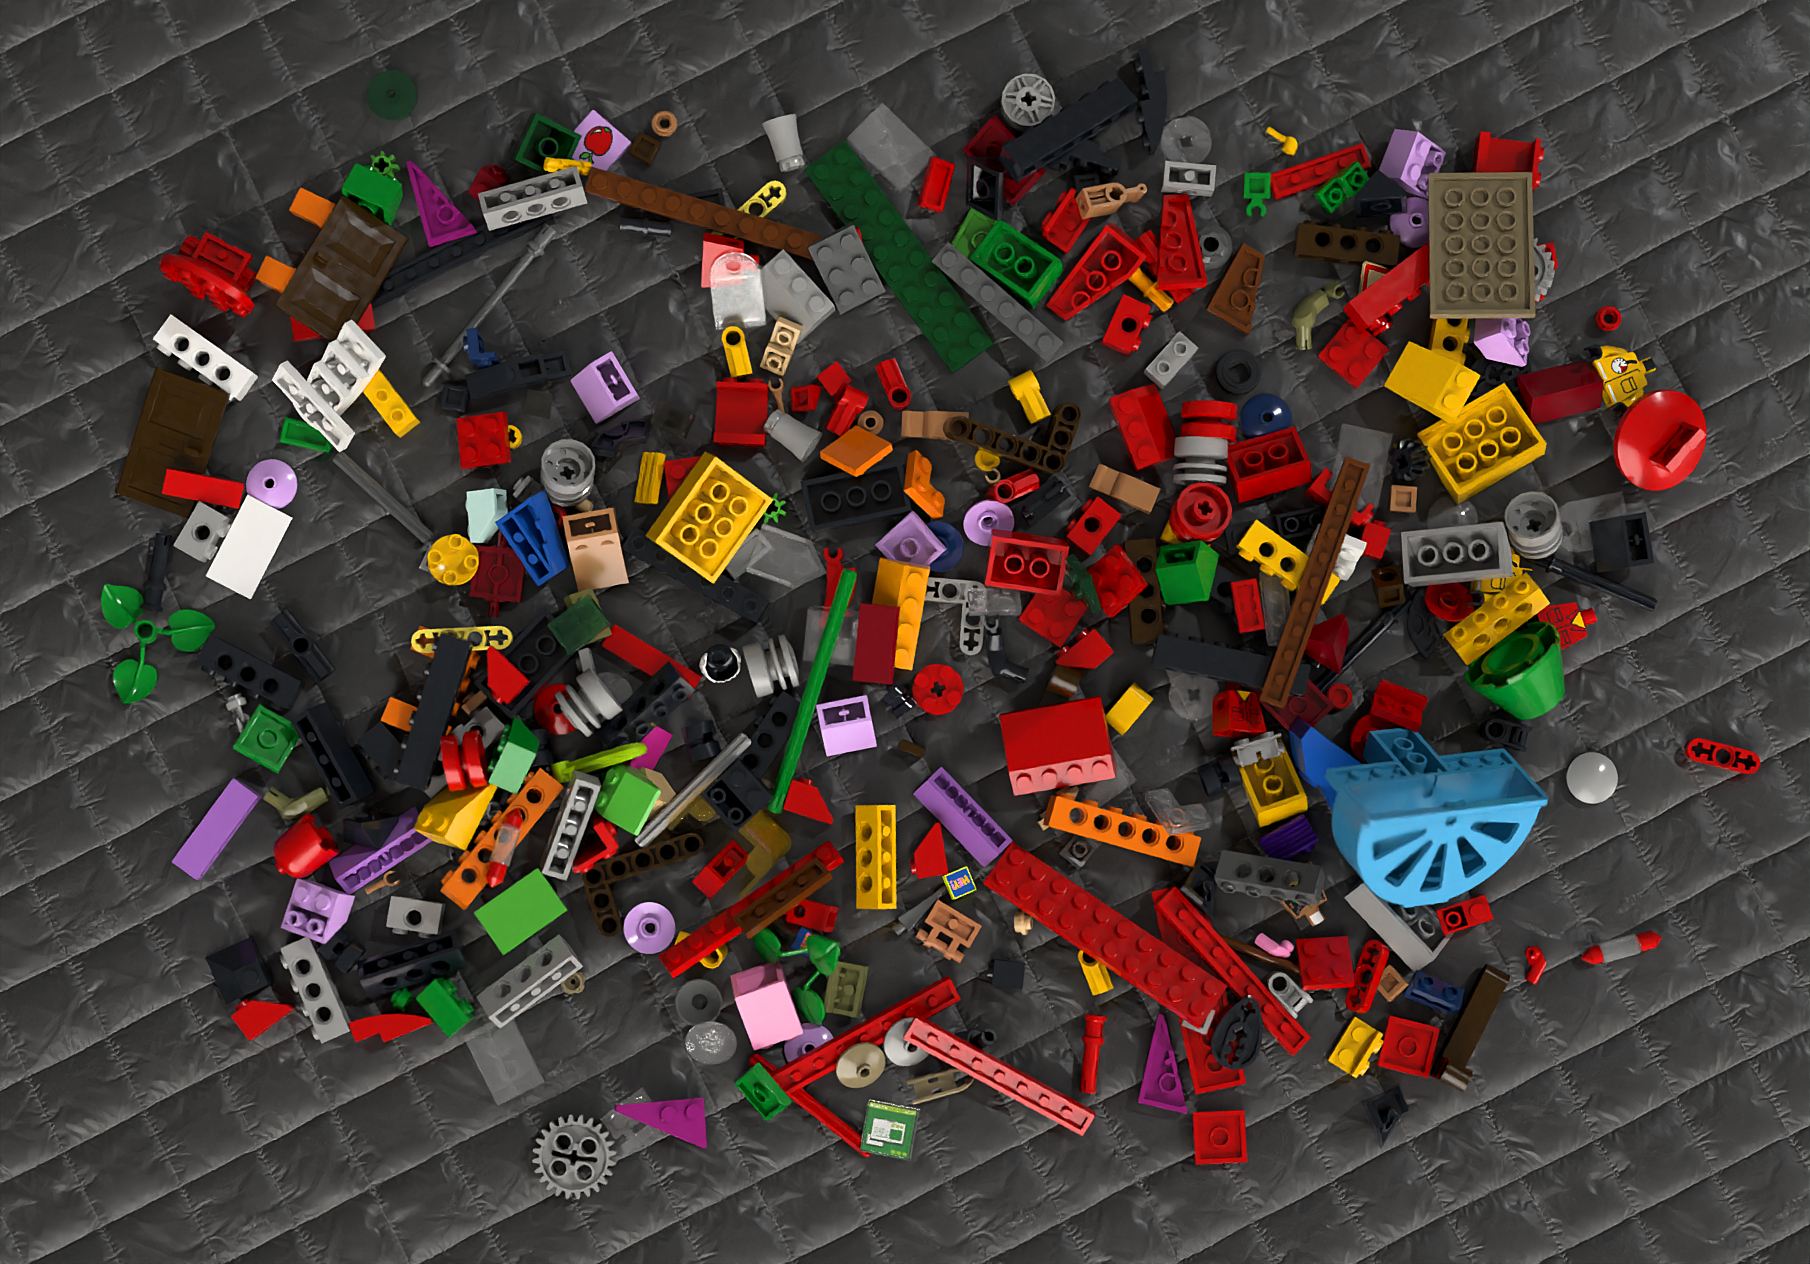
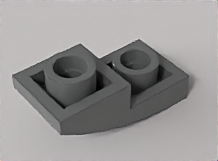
(1081, 848)

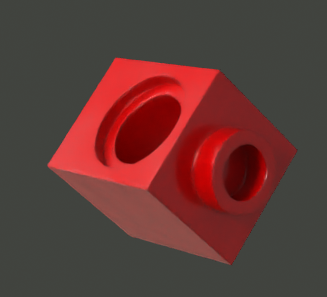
(1376, 537)

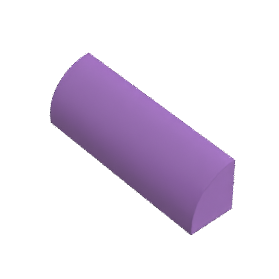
(962, 817)
(216, 829)
(363, 864)

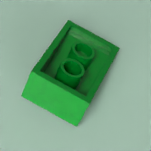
(1017, 263)

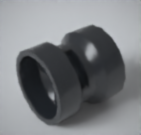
(899, 701)

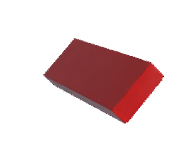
(202, 488)

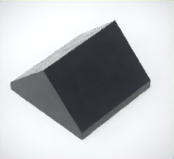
(986, 186)
(1380, 197)

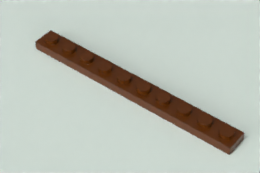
(700, 213)
(1314, 582)

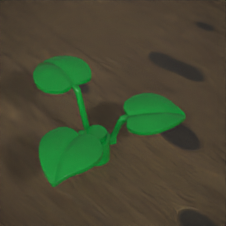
(188, 632)
(823, 955)

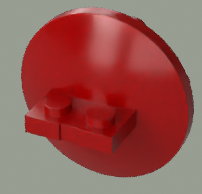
(212, 272)
(1659, 439)

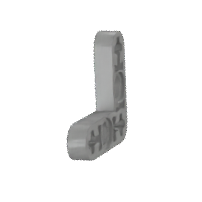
(960, 598)

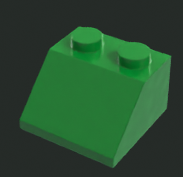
(374, 192)

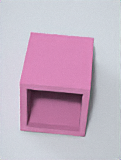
(766, 1005)

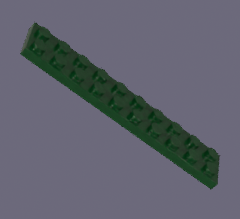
(899, 257)

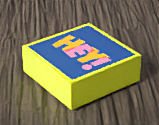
(959, 883)

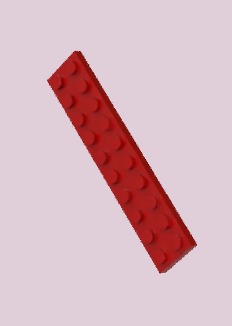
(1105, 935)

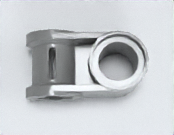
(1290, 995)

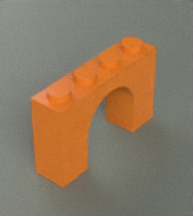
(307, 207)
(398, 712)

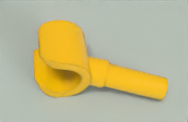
(1290, 143)

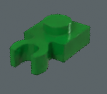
(1257, 187)

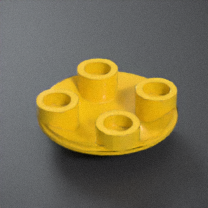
(453, 560)

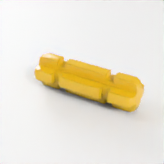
(555, 165)

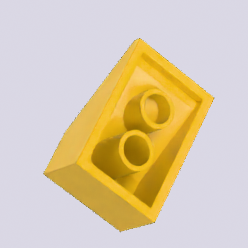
(1432, 381)
(1273, 788)
(455, 815)

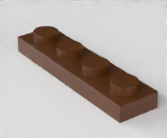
(782, 898)

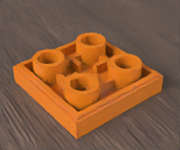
(856, 451)

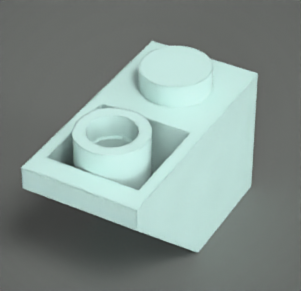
(483, 511)

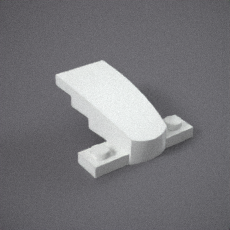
(332, 383)

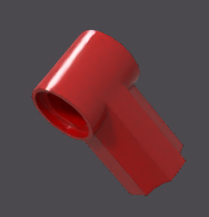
(893, 382)
(848, 403)
(1014, 486)

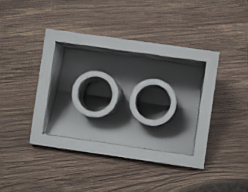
(793, 294)

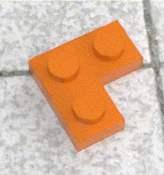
(918, 485)

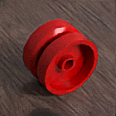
(1209, 419)
(1200, 513)
(464, 760)

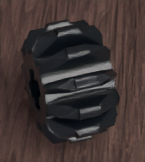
(1409, 459)

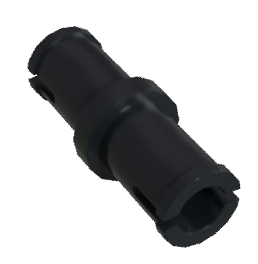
(645, 226)

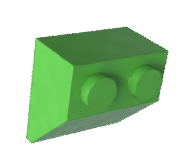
(626, 797)

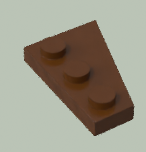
(1237, 290)

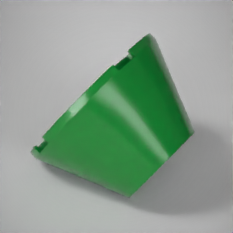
(1522, 671)

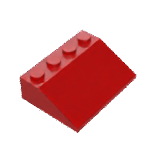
(1057, 745)

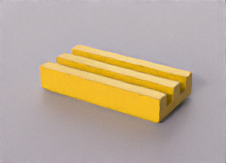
(650, 478)

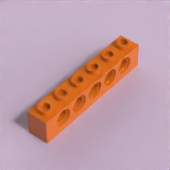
(540, 783)
(1058, 817)

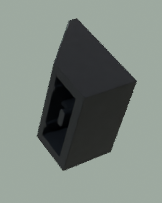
(1621, 542)
(738, 795)

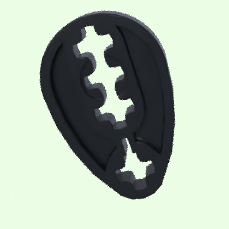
(1483, 367)
(1223, 1033)

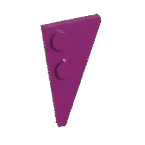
(438, 215)
(1160, 1079)
(676, 1117)

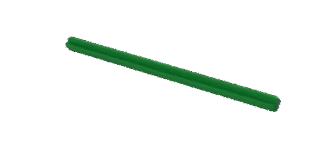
(812, 690)

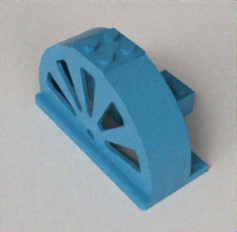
(1429, 822)

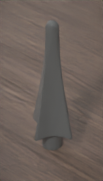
(911, 917)

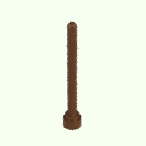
(1262, 955)

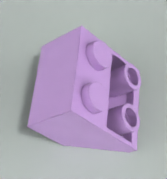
(1410, 161)
(1503, 339)
(604, 388)
(846, 725)
(316, 910)

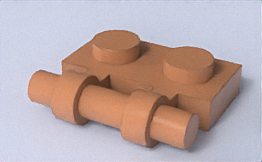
(953, 924)

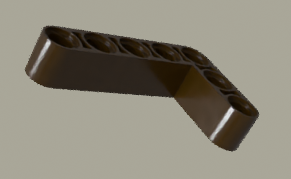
(1017, 444)
(1060, 685)
(632, 869)
(1468, 1028)

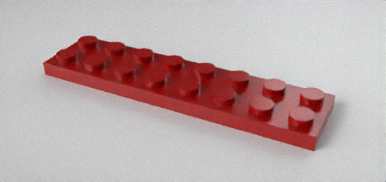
(1204, 1069)

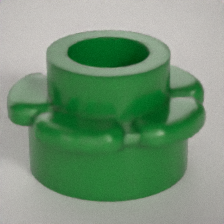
(401, 999)

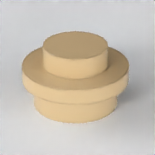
(1023, 922)

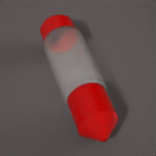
(504, 847)
(1621, 947)

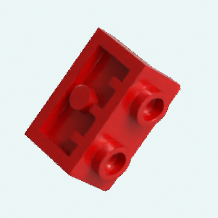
(1398, 705)

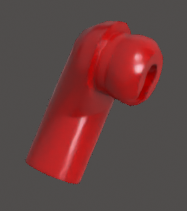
(1537, 963)

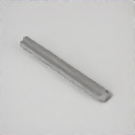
(692, 790)

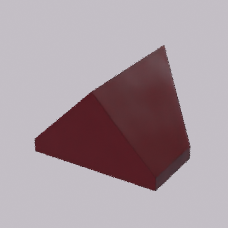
(1329, 642)

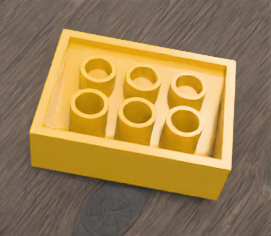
(1482, 444)
(709, 517)

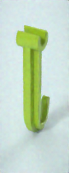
(563, 770)

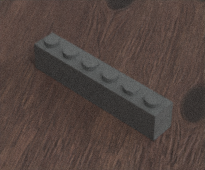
(998, 302)

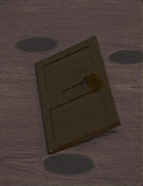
(341, 270)
(174, 433)

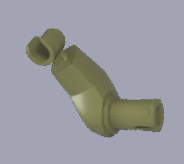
(1307, 310)
(300, 805)

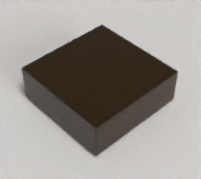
(644, 148)
(911, 748)

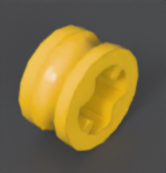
(518, 436)

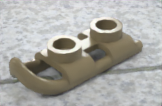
(945, 1081)

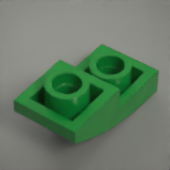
(1341, 186)

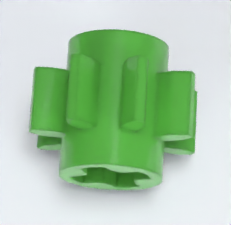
(378, 163)
(774, 515)

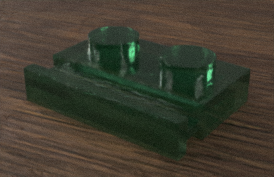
(1083, 585)
(579, 624)

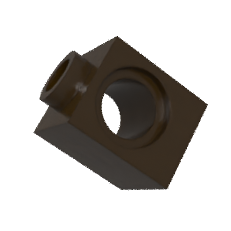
(1387, 586)

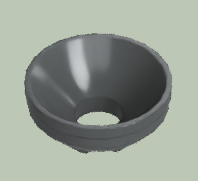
(1220, 257)
(684, 1002)

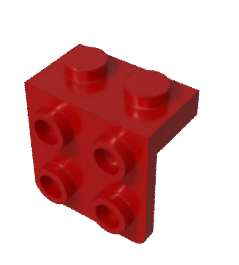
(1065, 224)
(603, 847)

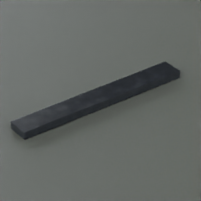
(449, 256)

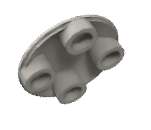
(1591, 777)

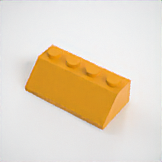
(905, 587)

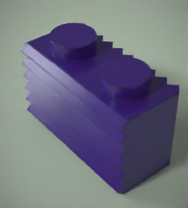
(1289, 839)

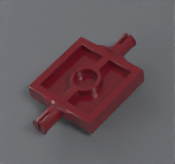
(498, 575)

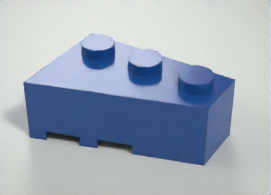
(535, 538)

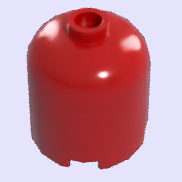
(303, 848)

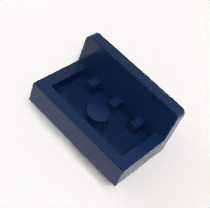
(474, 346)
(1434, 993)

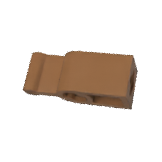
(1097, 200)
(929, 424)
(1125, 488)

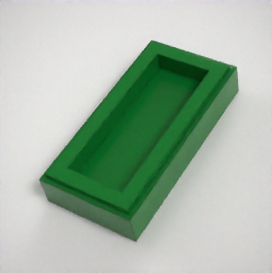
(303, 435)

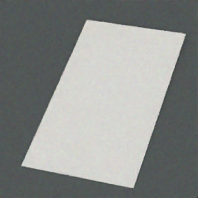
(249, 546)

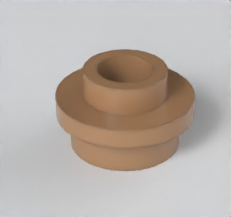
(659, 117)
(873, 415)

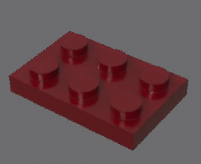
(988, 144)
(1309, 708)

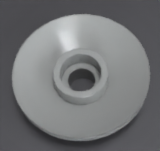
(897, 1048)

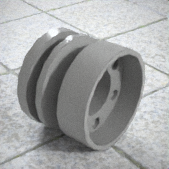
(1016, 112)
(1200, 460)
(571, 461)
(1533, 513)
(771, 665)
(588, 702)

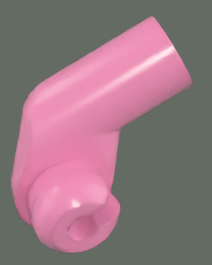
(1267, 944)

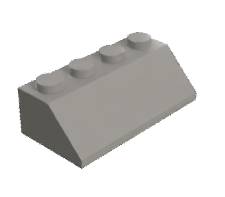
(1456, 554)
(1409, 931)

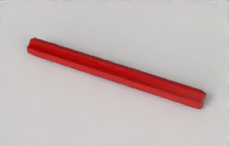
(817, 1110)

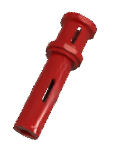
(1092, 1040)

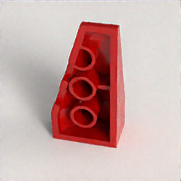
(1102, 268)

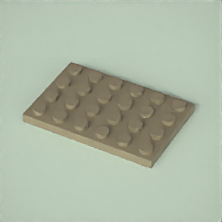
(1481, 245)

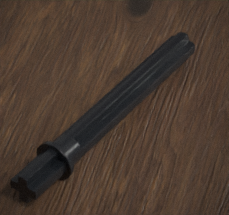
(1597, 582)
(1382, 623)

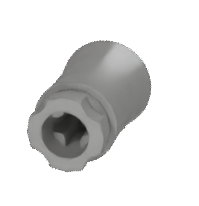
(785, 142)
(793, 434)

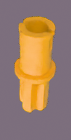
(1148, 287)

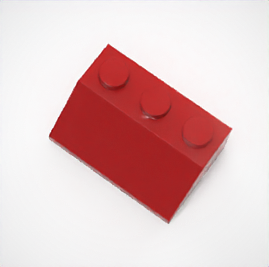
(1144, 426)
(1268, 464)
(1026, 562)

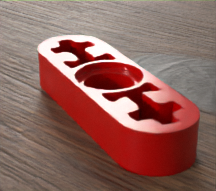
(1738, 767)
(1377, 971)

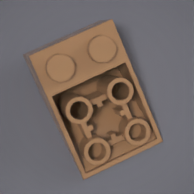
(595, 549)

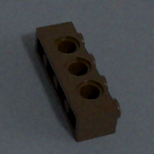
(1307, 248)
(1140, 631)

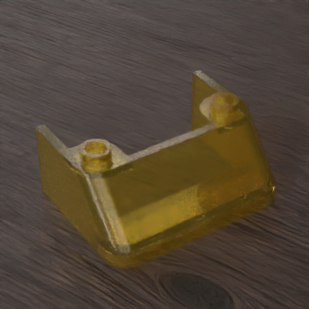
(761, 831)

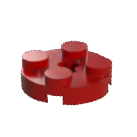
(950, 696)

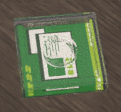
(889, 1130)

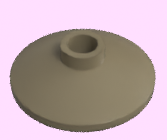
(860, 1065)

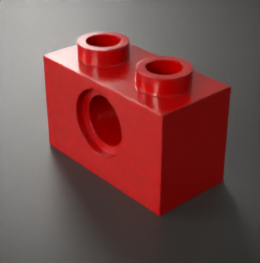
(1130, 310)
(1103, 515)

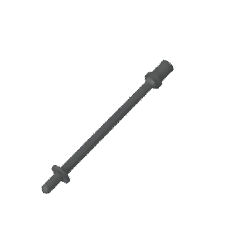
(534, 249)

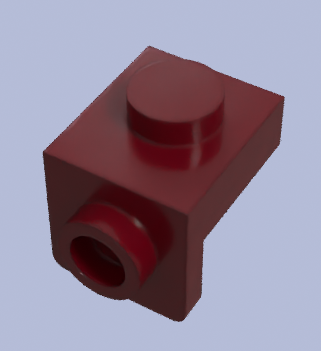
(488, 178)

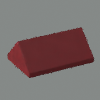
(1560, 391)
(876, 643)

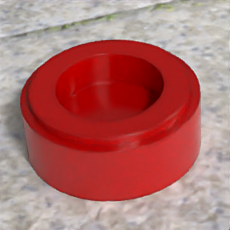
(1340, 696)

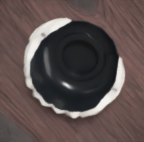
(720, 663)

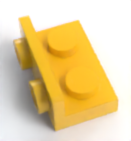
(1356, 1047)

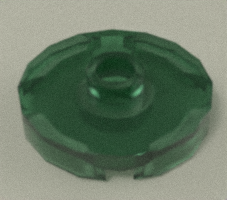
(397, 107)

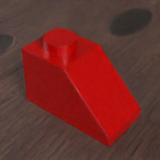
(504, 677)
(807, 801)
(930, 855)
(721, 869)
(259, 1015)

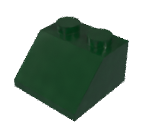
(542, 140)

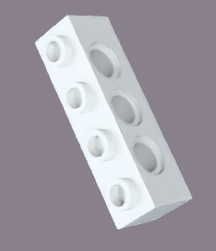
(175, 331)

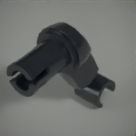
(997, 654)
(977, 1038)

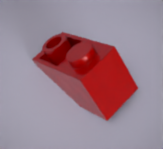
(1085, 654)
(1464, 914)

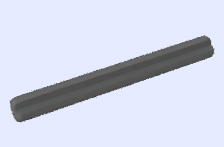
(382, 497)

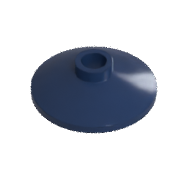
(1253, 411)
(953, 543)

